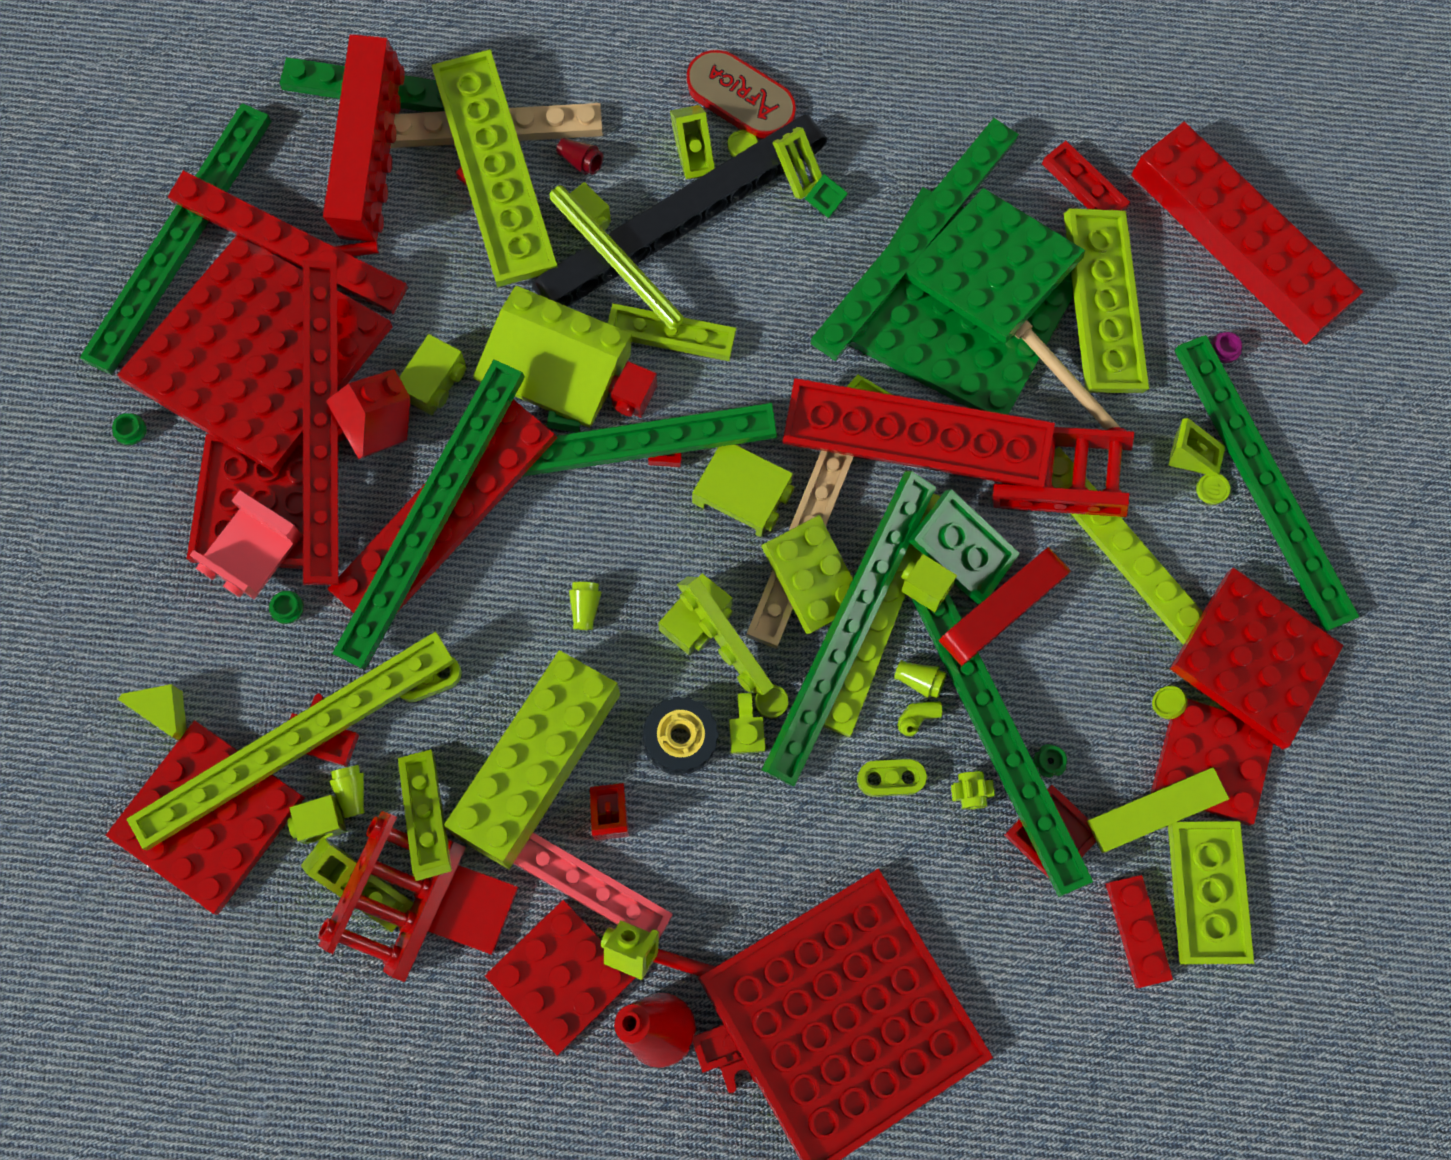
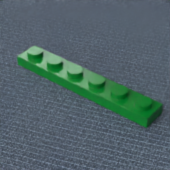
(327, 80)

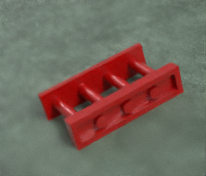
(1076, 498)
(412, 924)

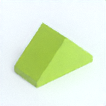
(1196, 450)
(161, 707)

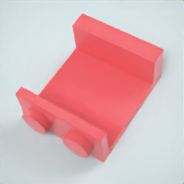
(248, 548)

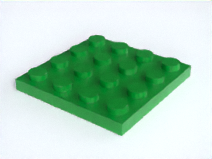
(994, 265)

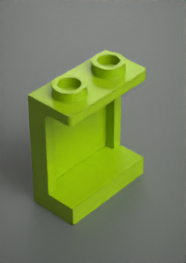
(744, 487)

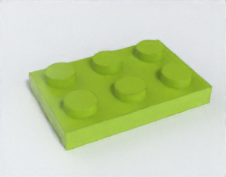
(810, 572)

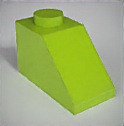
(692, 140)

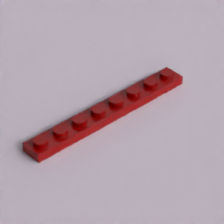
(285, 240)

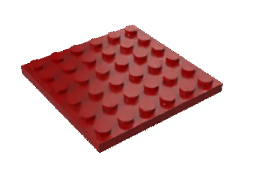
(236, 353)
(845, 1020)

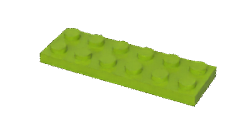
(1106, 302)

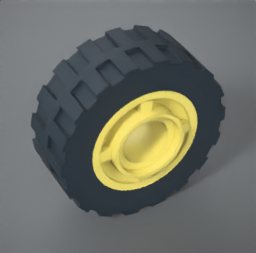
(682, 714)

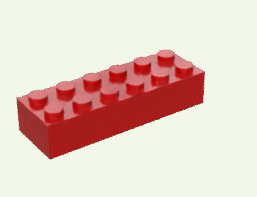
(363, 139)

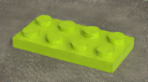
(1210, 893)

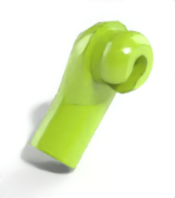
(915, 714)

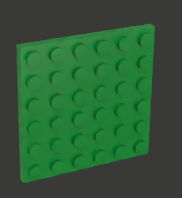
(950, 352)

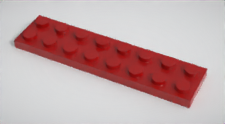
(918, 433)
(507, 458)

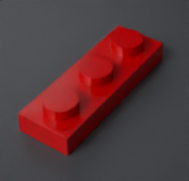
(1083, 179)
(1139, 931)

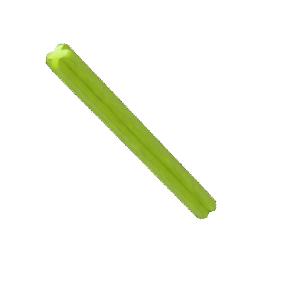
(616, 257)

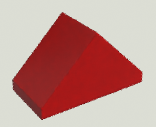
(608, 812)

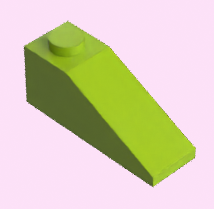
(333, 870)

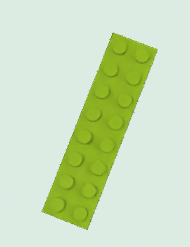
(494, 168)

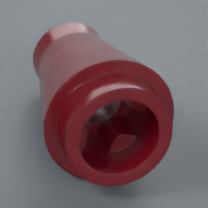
(581, 155)

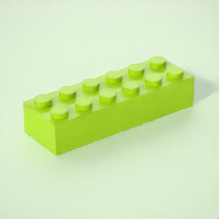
(533, 759)

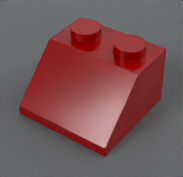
(372, 412)

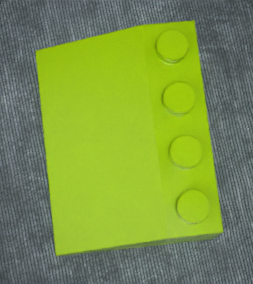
(561, 353)

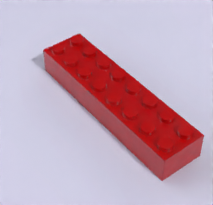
(1245, 233)

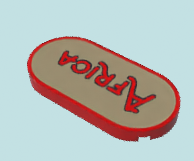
(739, 93)

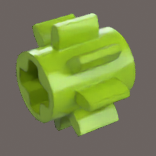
(972, 790)

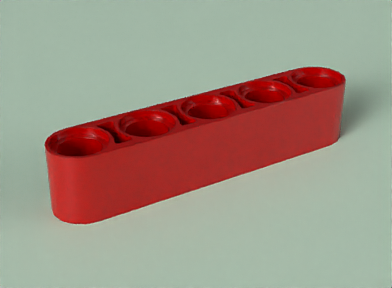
(1004, 606)

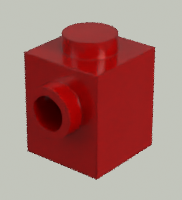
(632, 389)

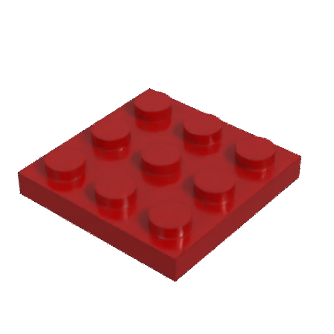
(1217, 739)
(558, 977)

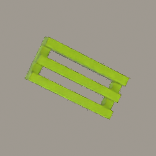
(787, 140)

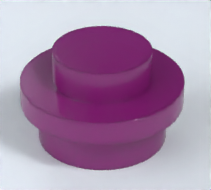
(1227, 346)

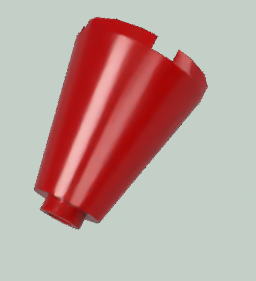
(656, 1029)

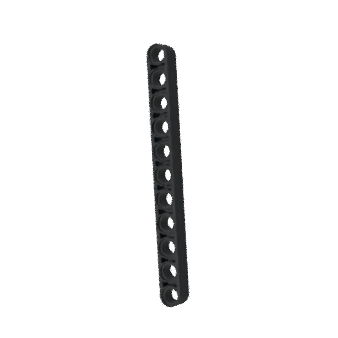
(676, 215)

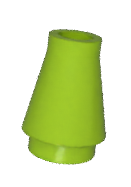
(584, 604)
(923, 678)
(349, 790)

